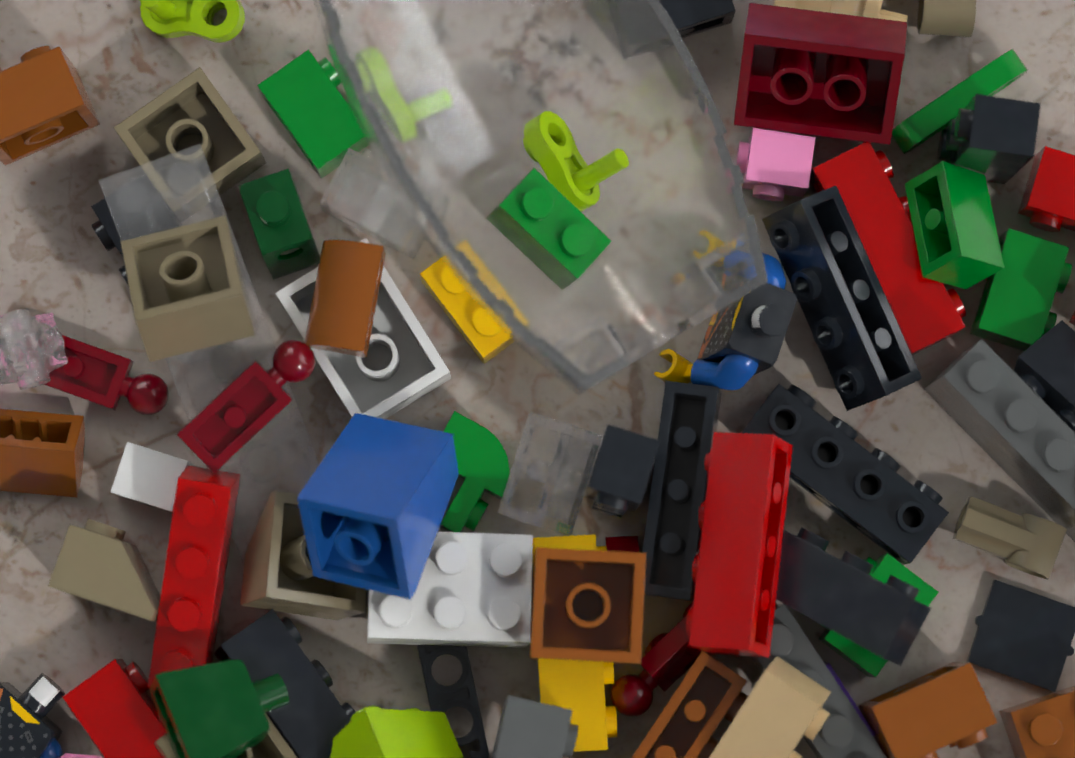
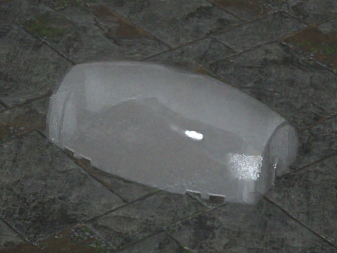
(446, 115)

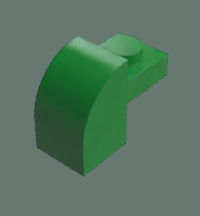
(481, 465)

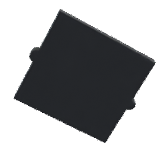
(1023, 636)

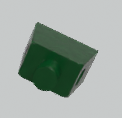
(280, 223)
(216, 708)

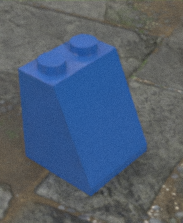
(378, 504)

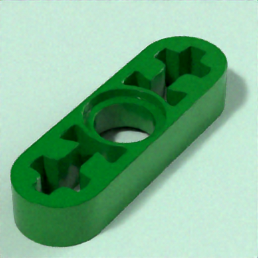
(938, 113)

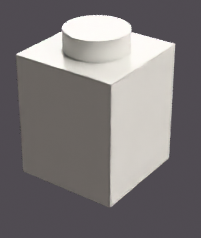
(148, 476)

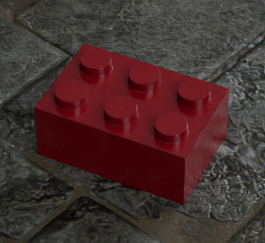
(820, 73)

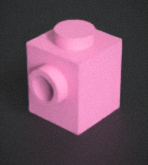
(775, 164)

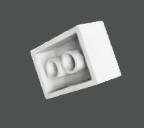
(399, 357)
(467, 596)

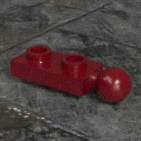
(105, 377)
(246, 405)
(664, 662)

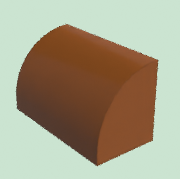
(345, 297)
(41, 452)

